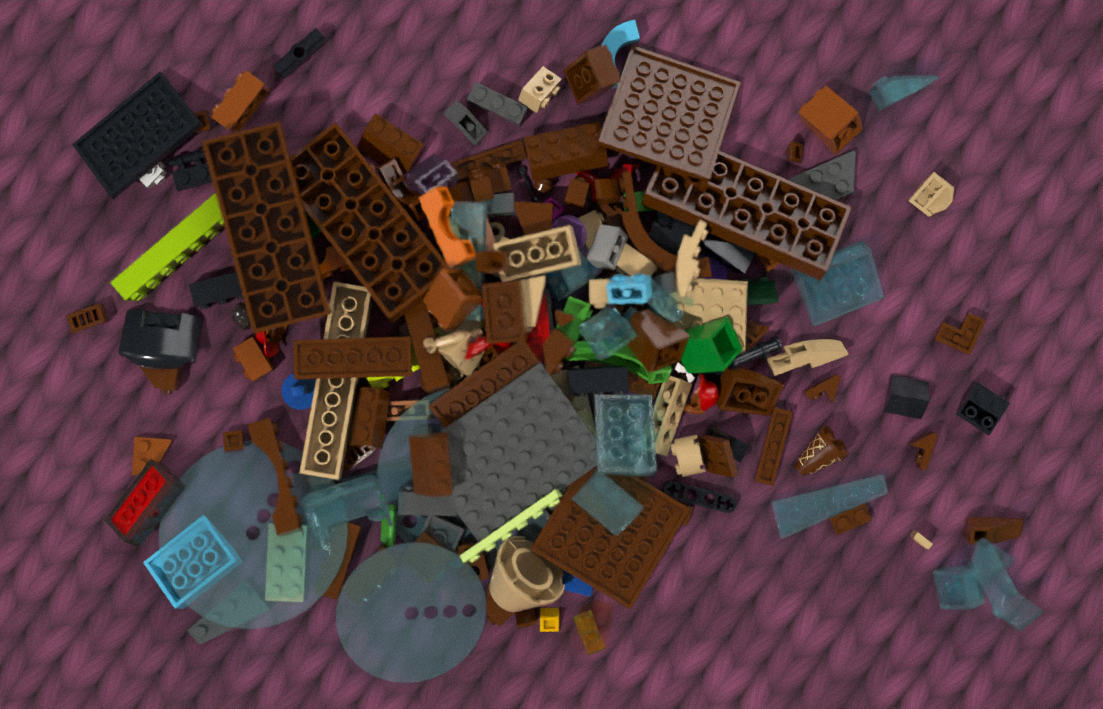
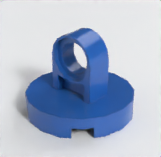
(298, 392)

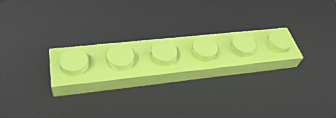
(518, 522)

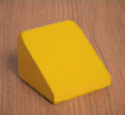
(549, 619)

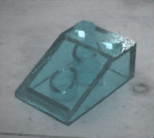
(893, 89)

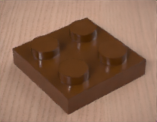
(718, 456)

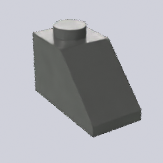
(465, 122)

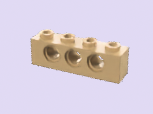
(668, 412)

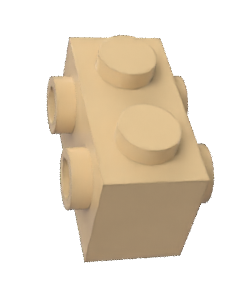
(540, 89)

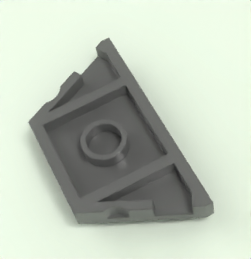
(830, 179)

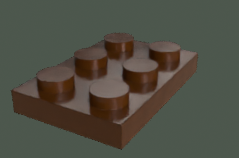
(504, 312)

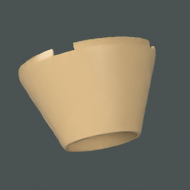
(523, 577)

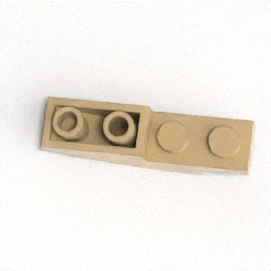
(686, 267)
(811, 351)

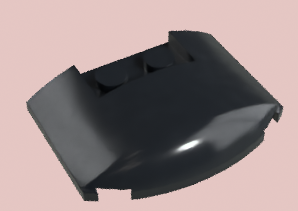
(669, 232)
(160, 339)

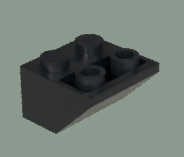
(981, 407)

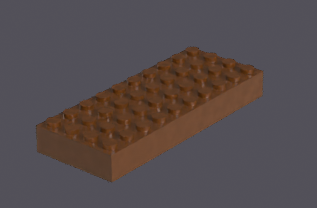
(754, 212)
(365, 222)
(266, 227)

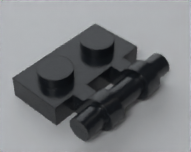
(192, 176)

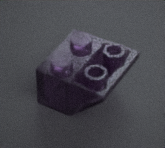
(430, 174)

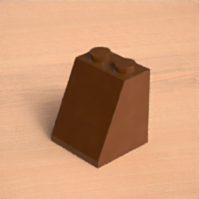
(657, 341)

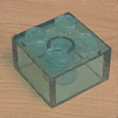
(957, 588)

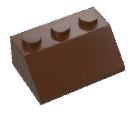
(386, 141)
(369, 418)
(431, 464)

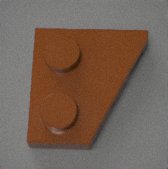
(146, 449)

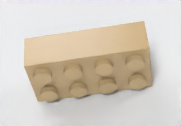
(539, 254)

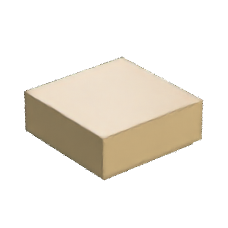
(920, 540)

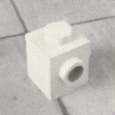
(154, 176)

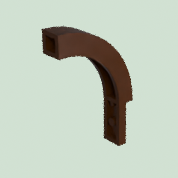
(642, 241)

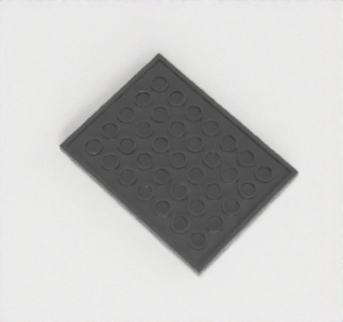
(516, 451)

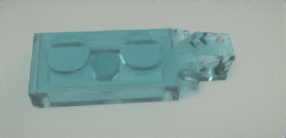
(664, 303)

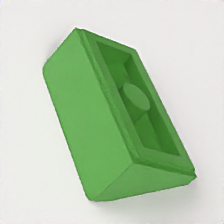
(389, 533)

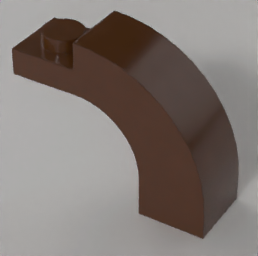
(401, 190)

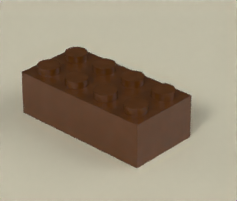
(565, 151)

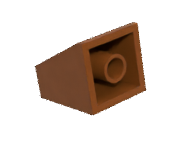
(831, 119)
(452, 298)

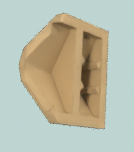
(933, 195)

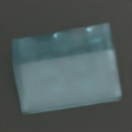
(607, 502)

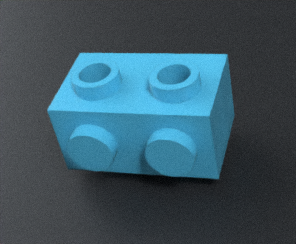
(629, 289)

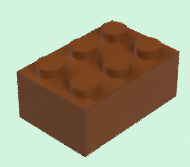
(240, 102)

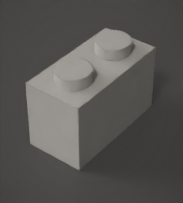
(607, 247)

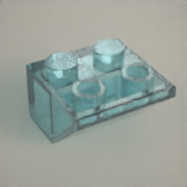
(571, 279)
(607, 332)

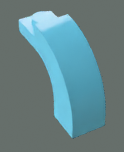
(621, 36)

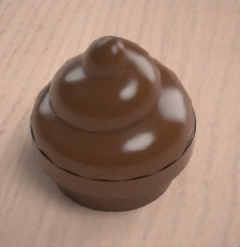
(544, 185)

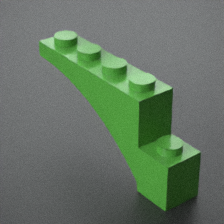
(623, 356)

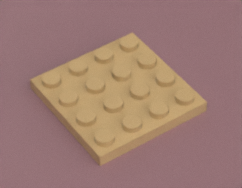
(714, 300)

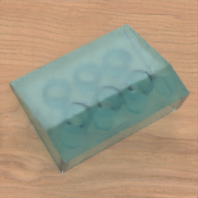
(844, 287)
(625, 435)

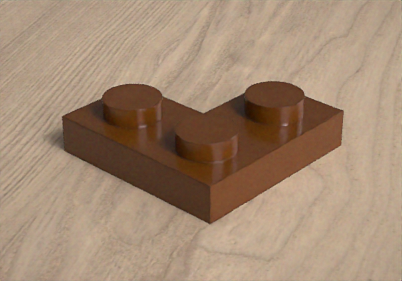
(962, 338)

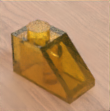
(589, 632)

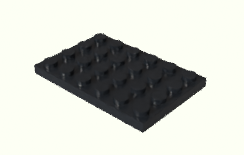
(137, 135)

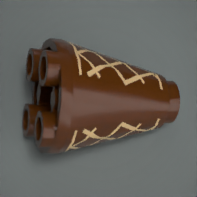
(821, 452)

